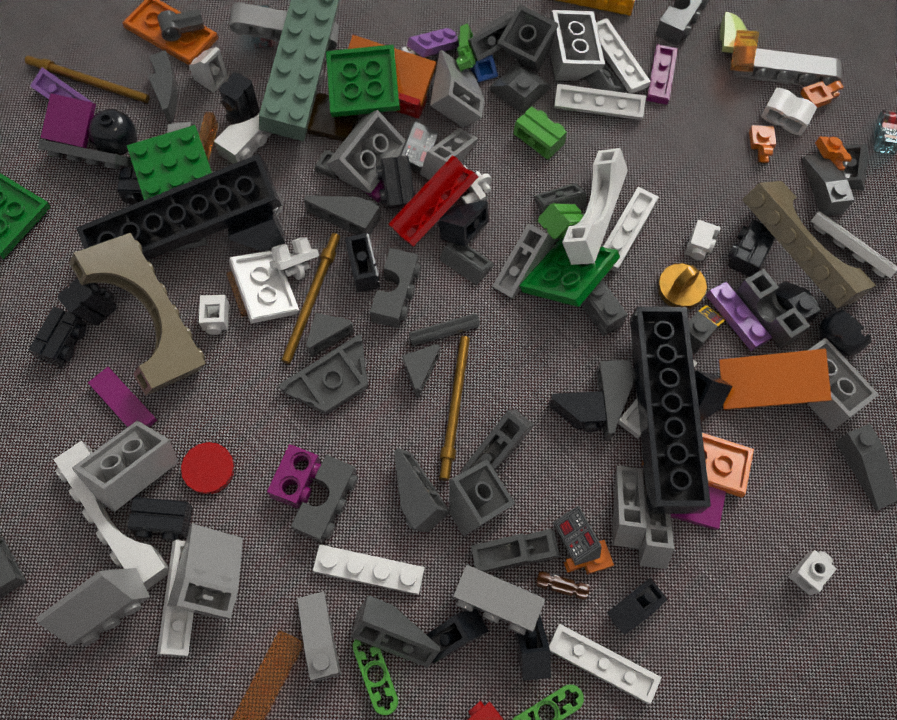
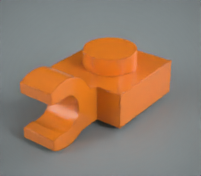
(820, 93)
(764, 140)
(832, 149)
(602, 563)

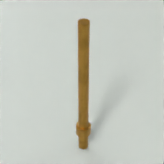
(72, 74)
(327, 257)
(448, 452)

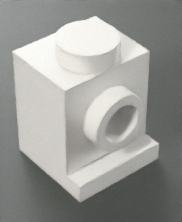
(702, 240)
(211, 307)
(806, 576)

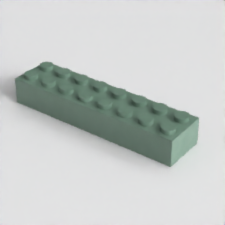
(298, 67)

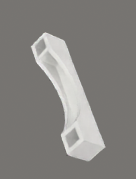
(242, 139)
(585, 238)
(125, 550)

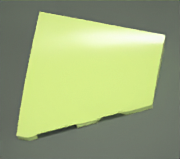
(728, 28)

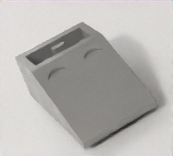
(456, 92)
(208, 573)

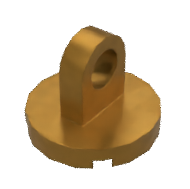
(682, 286)

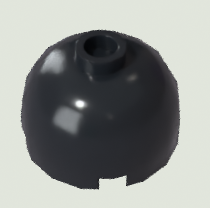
(112, 131)
(843, 332)

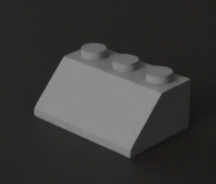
(576, 45)
(362, 150)
(848, 389)
(126, 465)
(498, 600)
(95, 606)

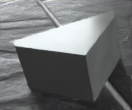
(326, 332)
(420, 366)

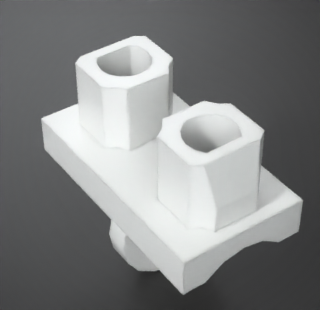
(476, 189)
(284, 259)

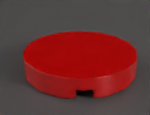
(207, 468)

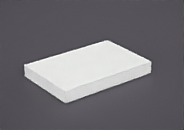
(263, 289)

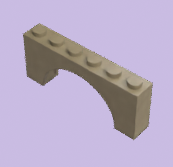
(124, 265)
(838, 281)

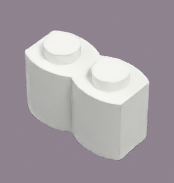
(789, 111)

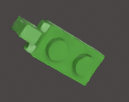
(466, 57)

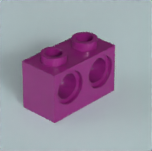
(288, 475)

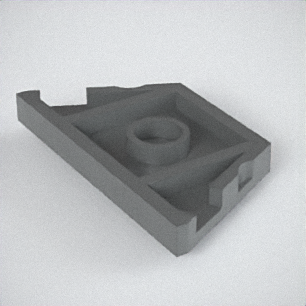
(331, 378)

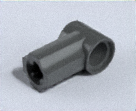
(173, 24)

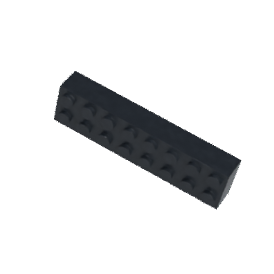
(190, 209)
(669, 412)

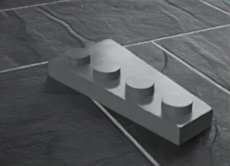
(92, 156)

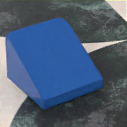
(485, 69)

